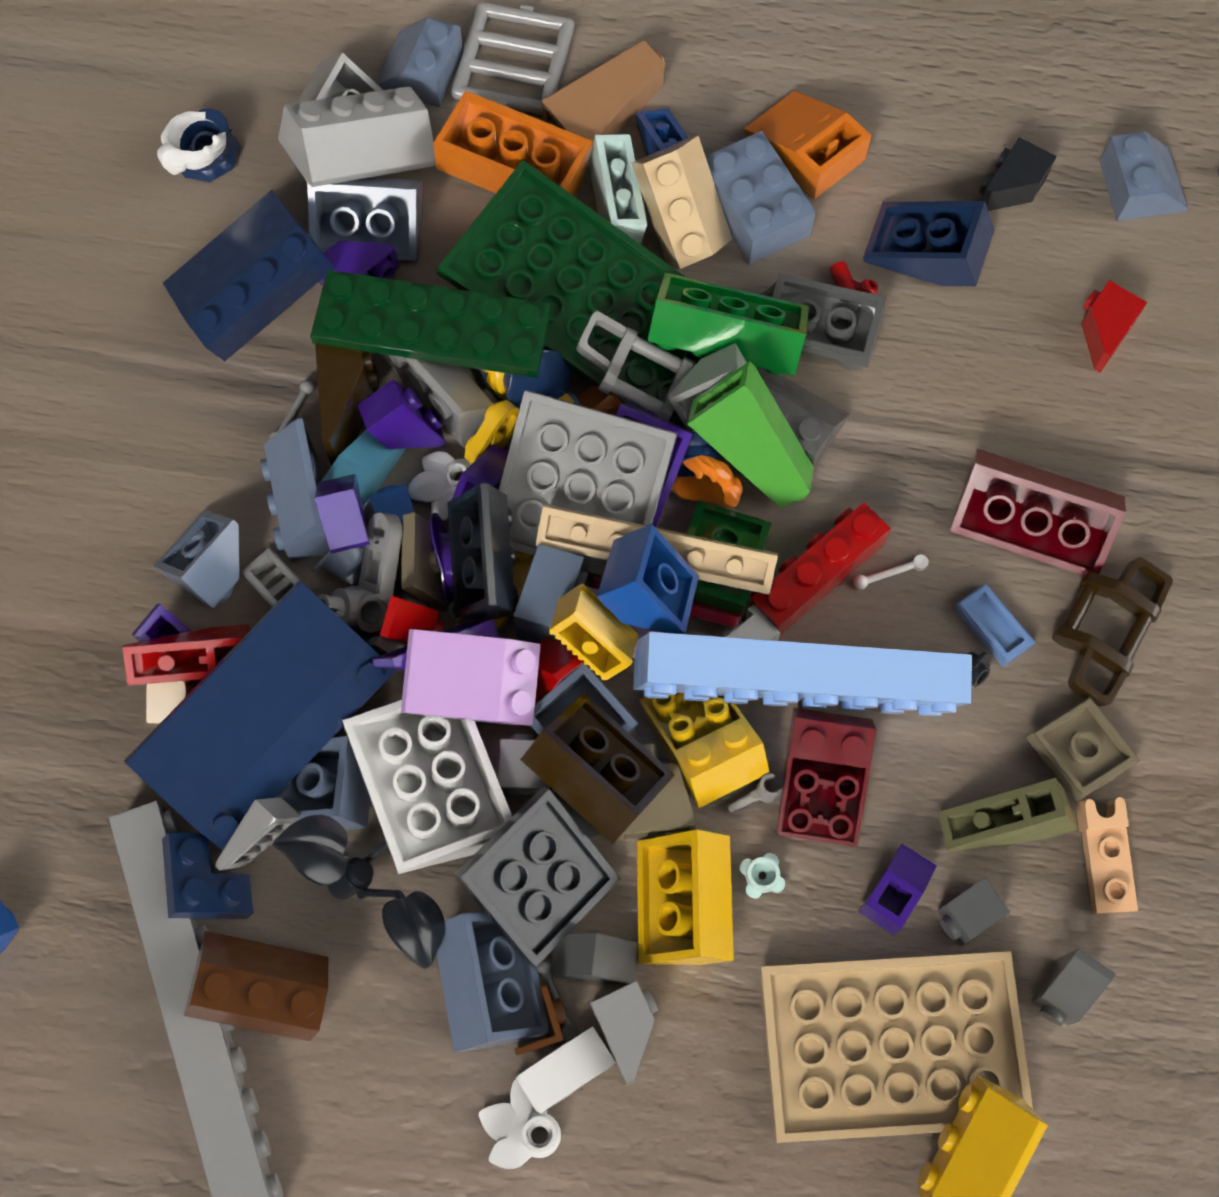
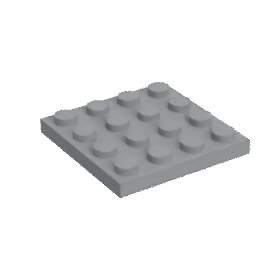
(582, 464)

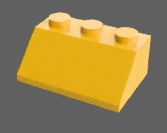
(684, 899)
(984, 1145)

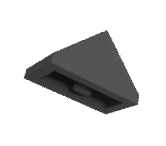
(595, 958)

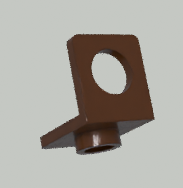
(557, 1017)

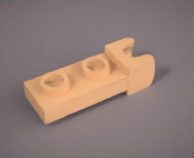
(1107, 857)

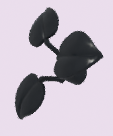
(317, 852)

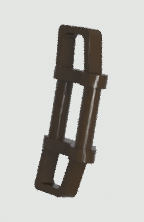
(1091, 647)

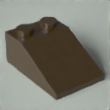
(343, 383)

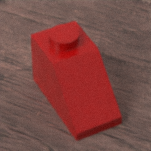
(1109, 321)
(406, 615)
(554, 666)

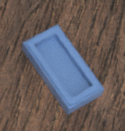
(994, 625)

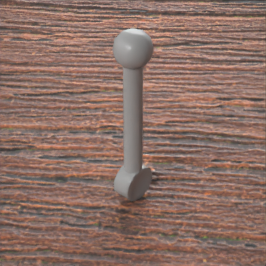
(306, 387)

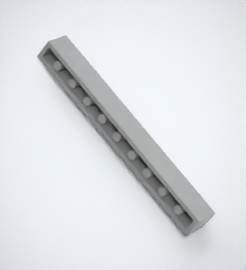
(202, 1049)

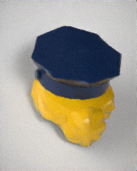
(552, 375)

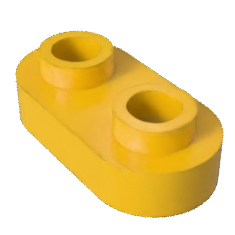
(495, 430)

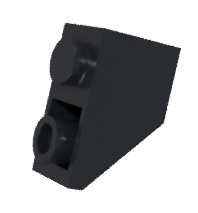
(1018, 175)

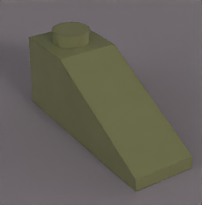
(1009, 817)

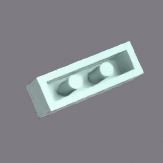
(616, 186)

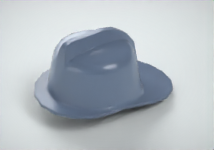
(344, 564)

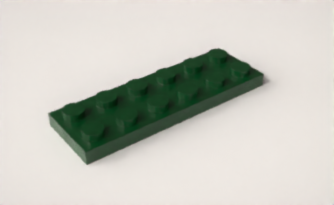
(431, 323)

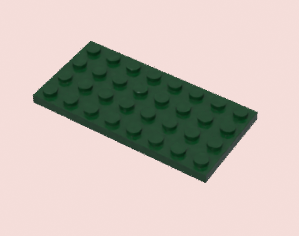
(558, 251)

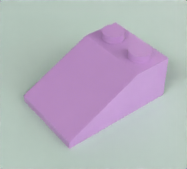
(470, 677)

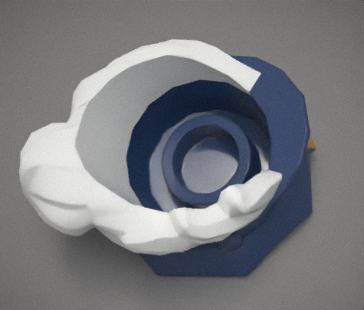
(198, 145)

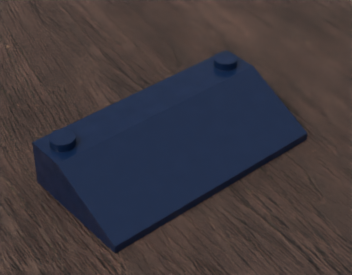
(259, 714)

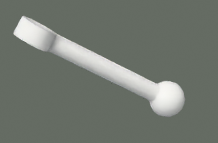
(919, 563)

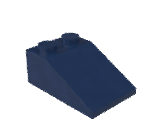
(932, 240)

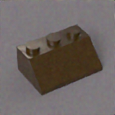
(597, 767)

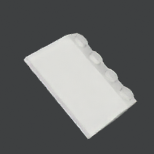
(427, 784)

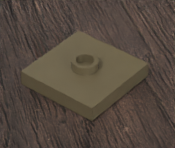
(419, 562)
(1083, 749)

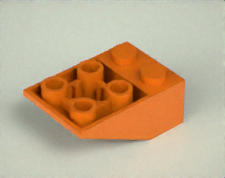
(813, 140)

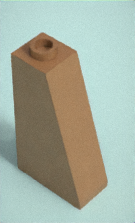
(608, 95)

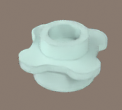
(768, 865)

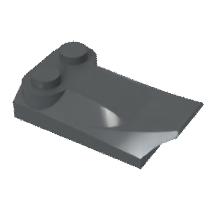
(840, 319)

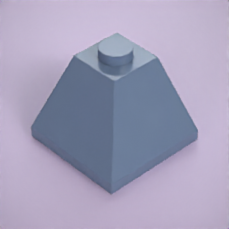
(205, 559)

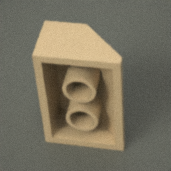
(682, 203)

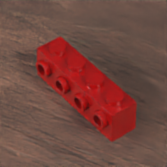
(822, 567)

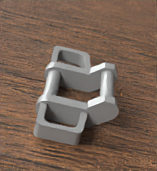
(631, 341)

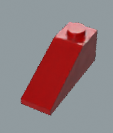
(180, 655)

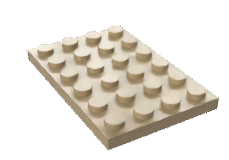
(888, 1042)

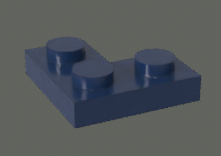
(193, 888)

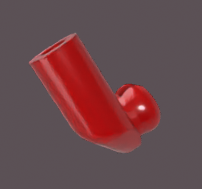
(843, 278)

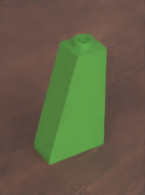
(753, 435)

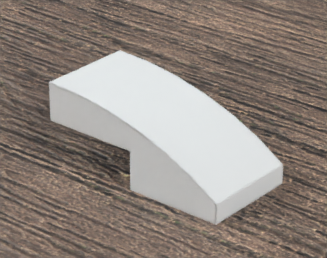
(565, 1070)

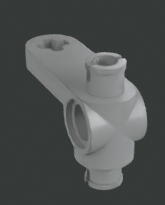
(375, 580)

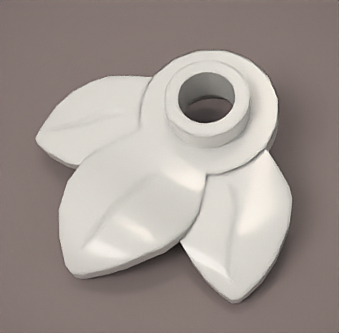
(437, 481)
(512, 1129)

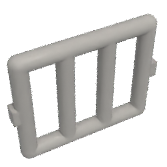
(477, 37)

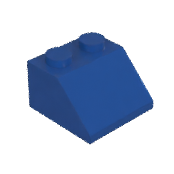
(648, 582)

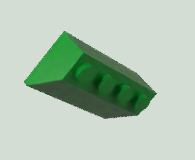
(712, 317)

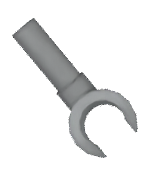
(755, 795)

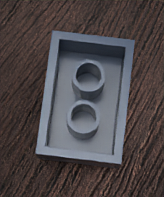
(759, 197)

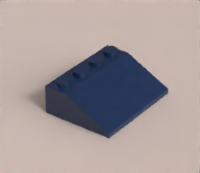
(247, 276)

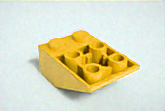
(709, 744)

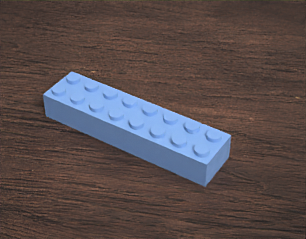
(801, 672)

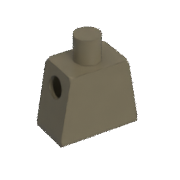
(667, 813)

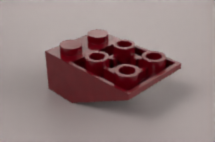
(825, 776)

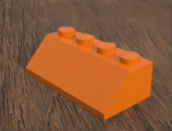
(488, 142)

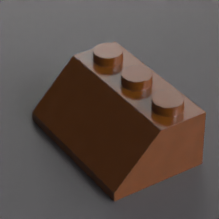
(258, 986)

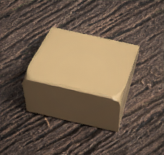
(163, 698)

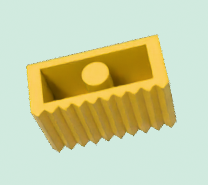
(593, 632)

